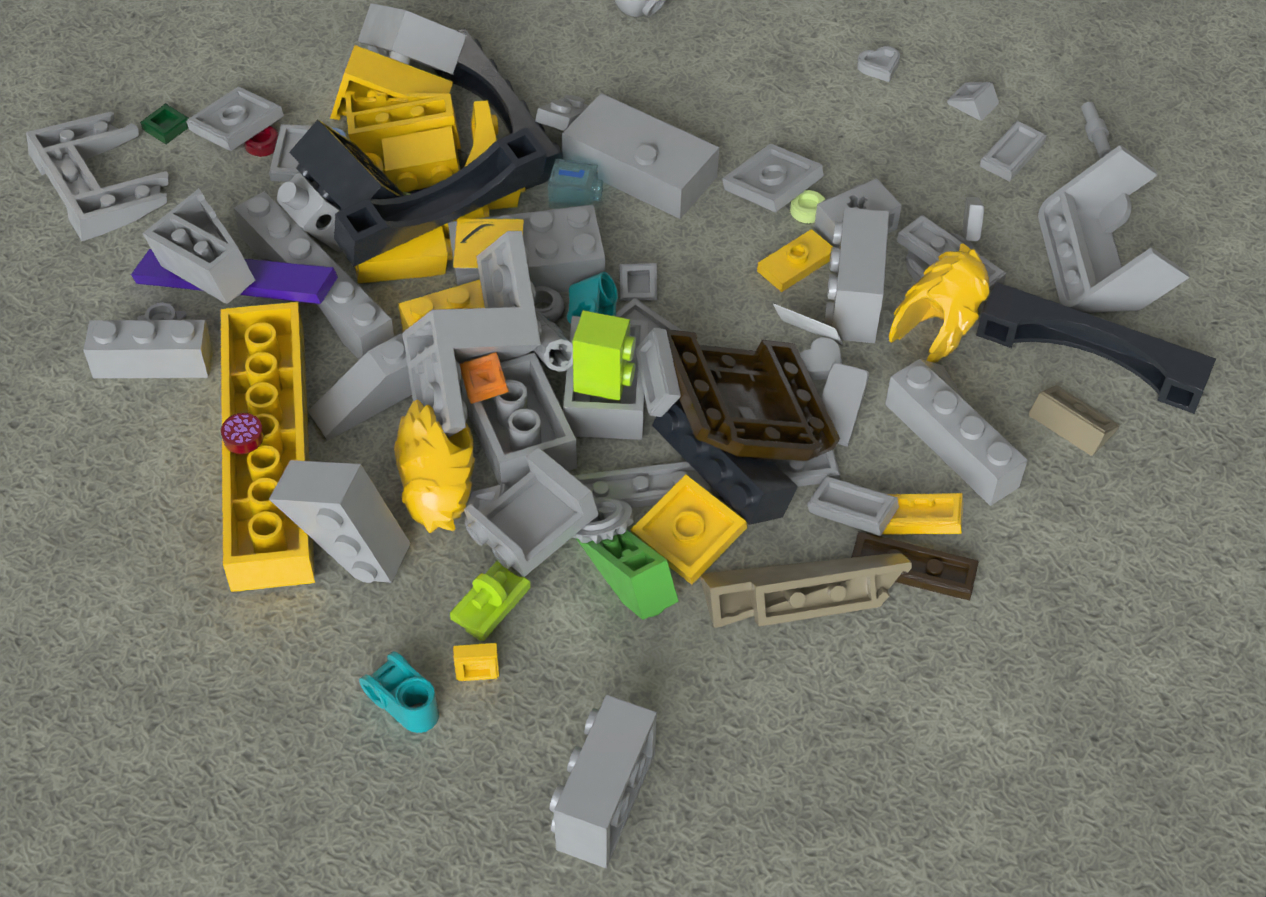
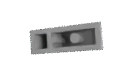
(365, 389)

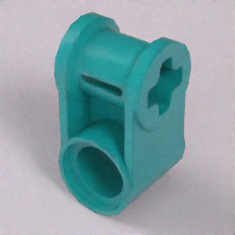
(594, 295)
(399, 687)

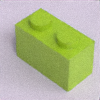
(602, 355)

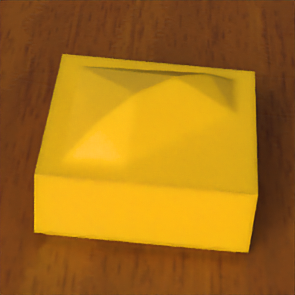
(476, 662)

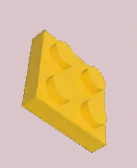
(689, 528)

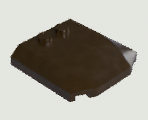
(752, 399)

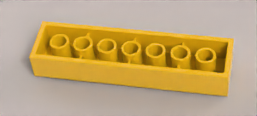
(266, 378)

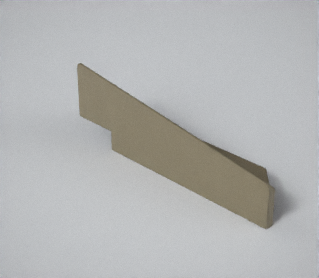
(801, 589)

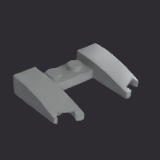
(93, 209)

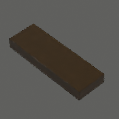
(930, 568)

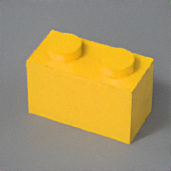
(420, 158)

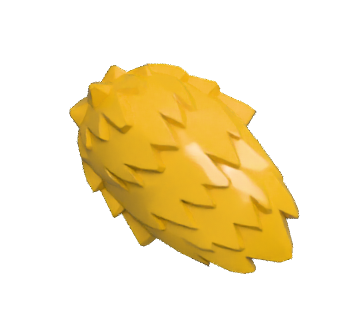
(949, 291)
(433, 468)

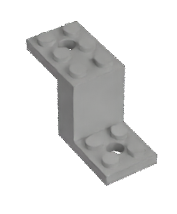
(455, 336)

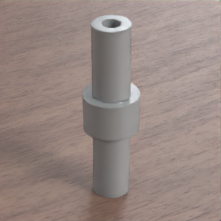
(1096, 129)

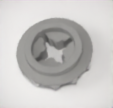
(612, 520)

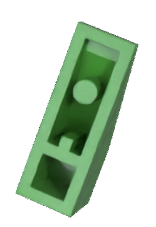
(634, 573)

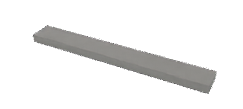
(650, 483)

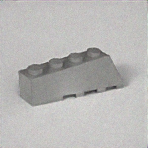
(941, 416)

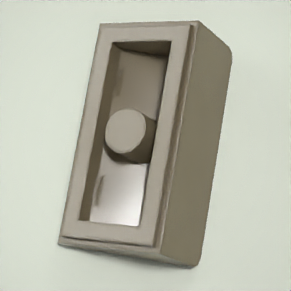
(1073, 419)

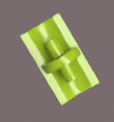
(489, 601)

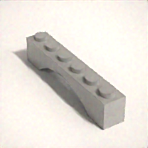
(280, 239)

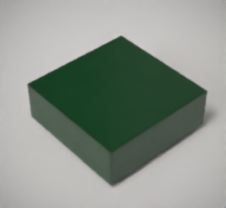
(165, 123)

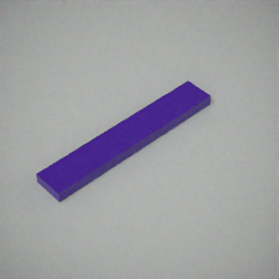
(271, 278)

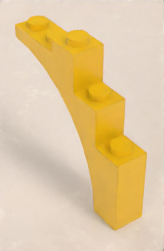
(430, 252)

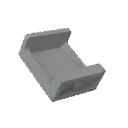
(533, 515)

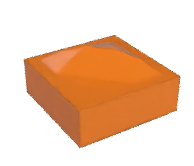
(483, 378)

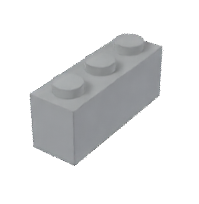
(148, 348)

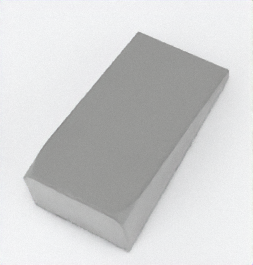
(844, 397)

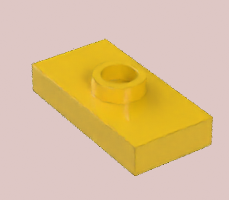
(795, 260)
(927, 514)

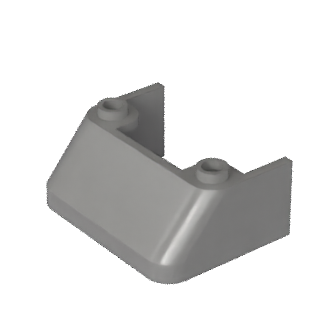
(1081, 245)

